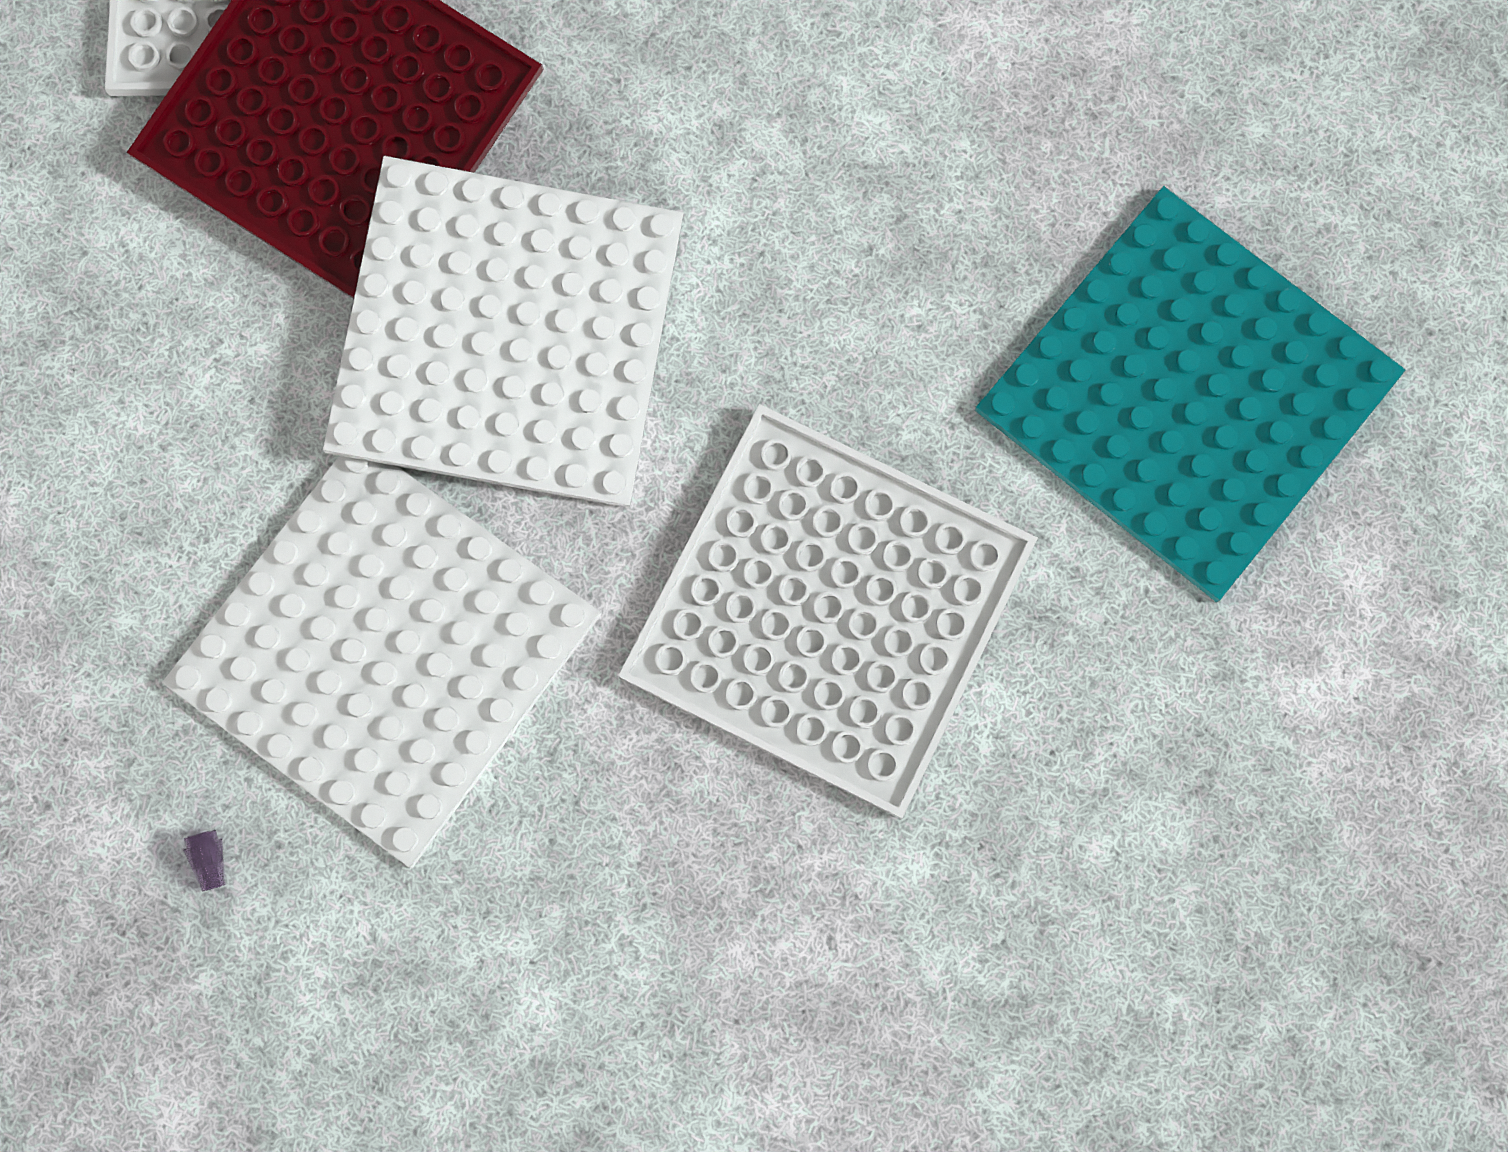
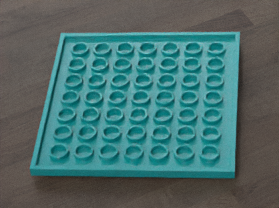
(1190, 392)

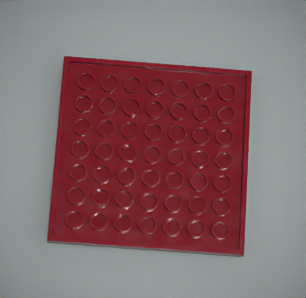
(304, 98)

